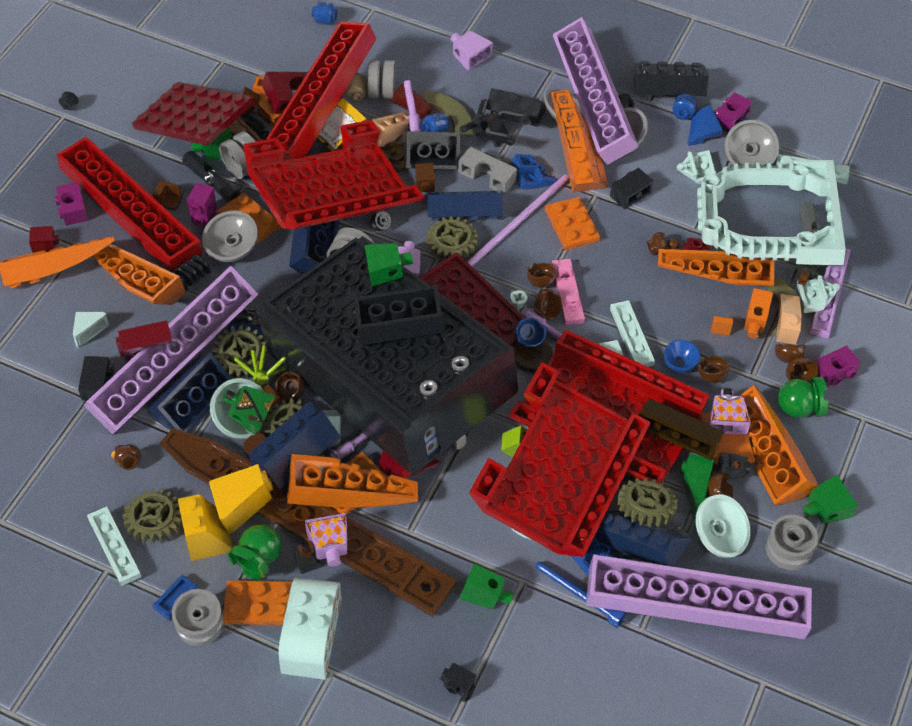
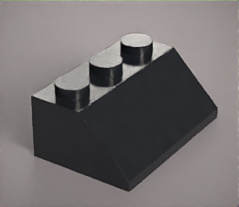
(506, 101)
(431, 147)

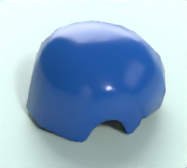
(530, 332)

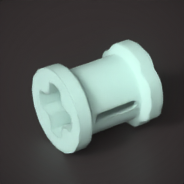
(518, 300)

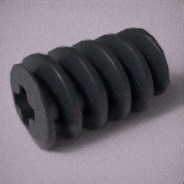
(191, 270)

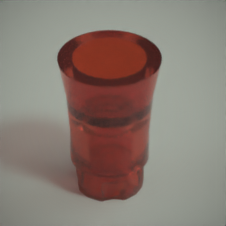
(421, 105)

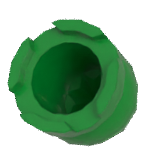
(801, 398)
(256, 549)

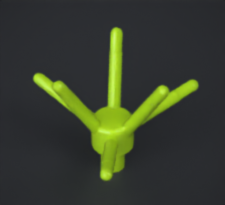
(259, 375)

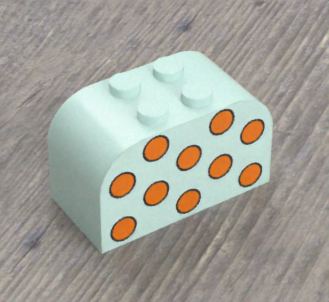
(309, 627)

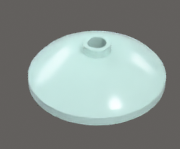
(220, 408)
(723, 526)

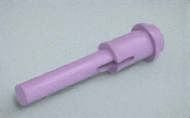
(412, 117)
(530, 313)
(347, 447)

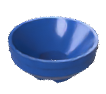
(681, 350)

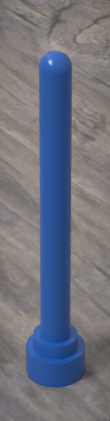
(615, 617)

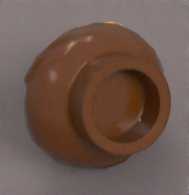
(658, 242)
(126, 456)

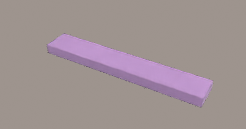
(823, 319)

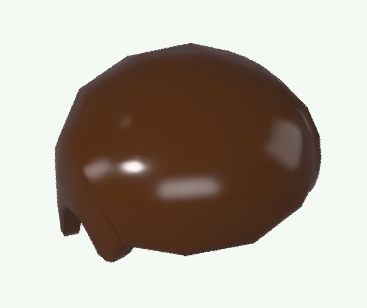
(541, 274)
(547, 304)
(787, 353)
(801, 368)
(713, 369)
(290, 386)
(719, 485)

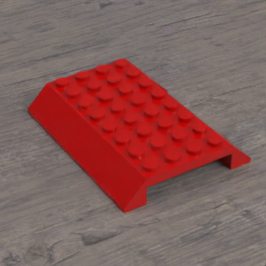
(329, 183)
(624, 389)
(562, 467)

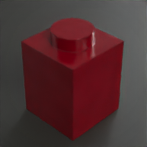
(43, 238)

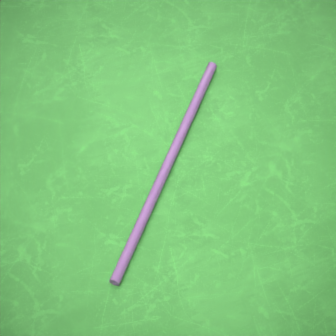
(520, 218)

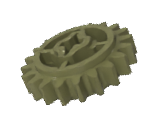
(452, 237)
(237, 337)
(271, 421)
(647, 507)
(151, 519)

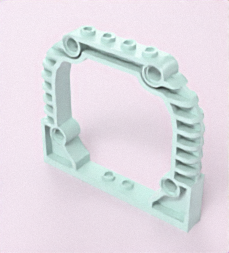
(816, 248)

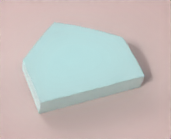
(697, 166)
(816, 294)

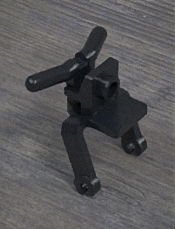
(492, 124)

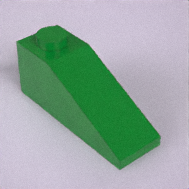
(696, 480)

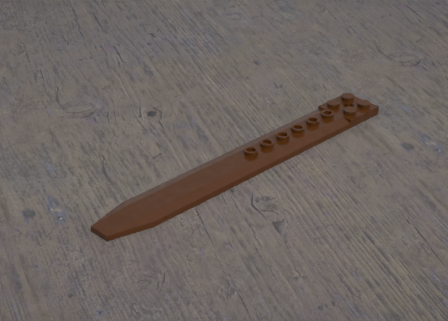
(366, 551)

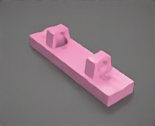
(568, 290)

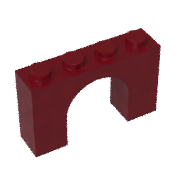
(279, 88)
(142, 337)

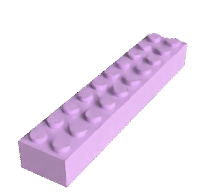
(595, 91)
(157, 365)
(699, 597)

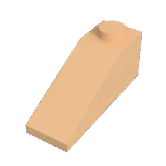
(391, 127)
(789, 319)

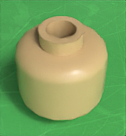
(357, 88)

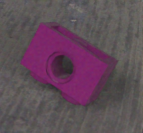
(733, 111)
(71, 203)
(202, 204)
(838, 366)

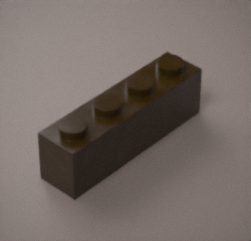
(681, 429)

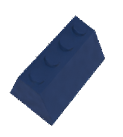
(464, 204)
(311, 245)
(189, 394)
(302, 434)
(646, 543)

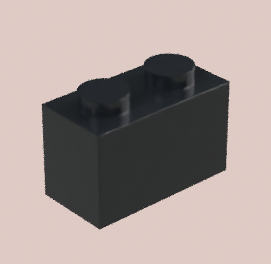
(631, 188)
(94, 374)

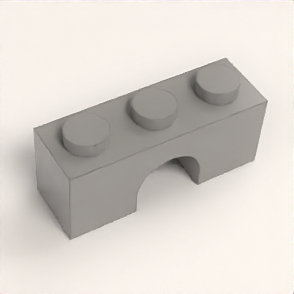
(476, 162)

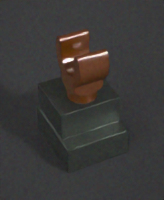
(806, 272)
(306, 558)

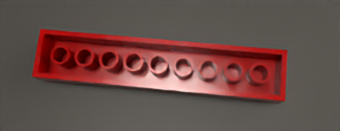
(322, 88)
(129, 204)

